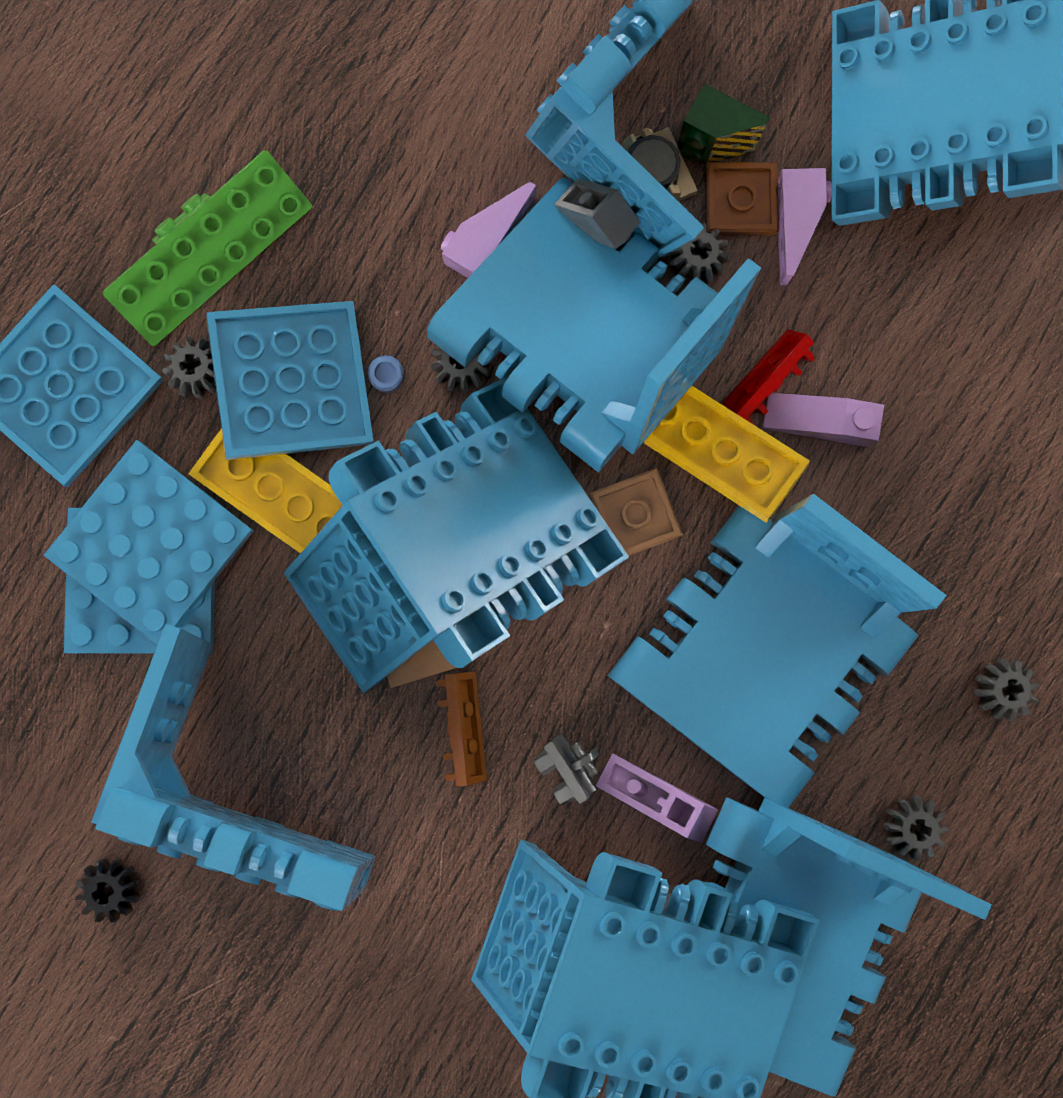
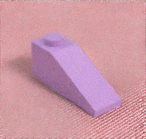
(800, 206)
(485, 231)
(825, 418)
(657, 798)

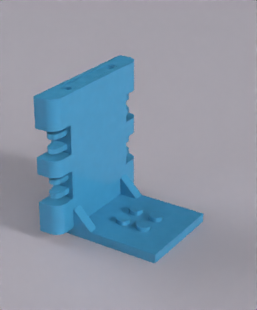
(944, 103)
(579, 130)
(588, 328)
(449, 540)
(777, 641)
(152, 806)
(851, 892)
(636, 991)

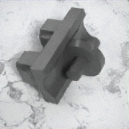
(573, 765)

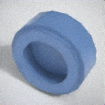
(386, 374)

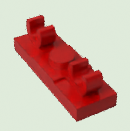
(769, 374)

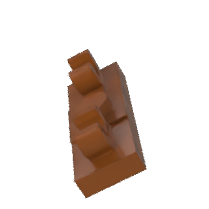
(464, 728)

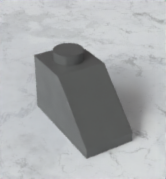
(598, 212)

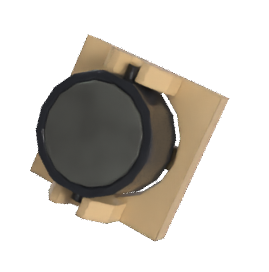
(663, 160)

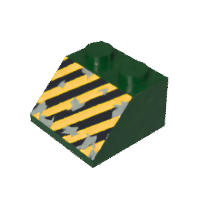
(719, 128)

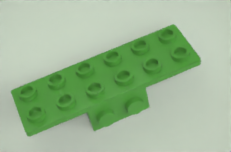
(206, 247)

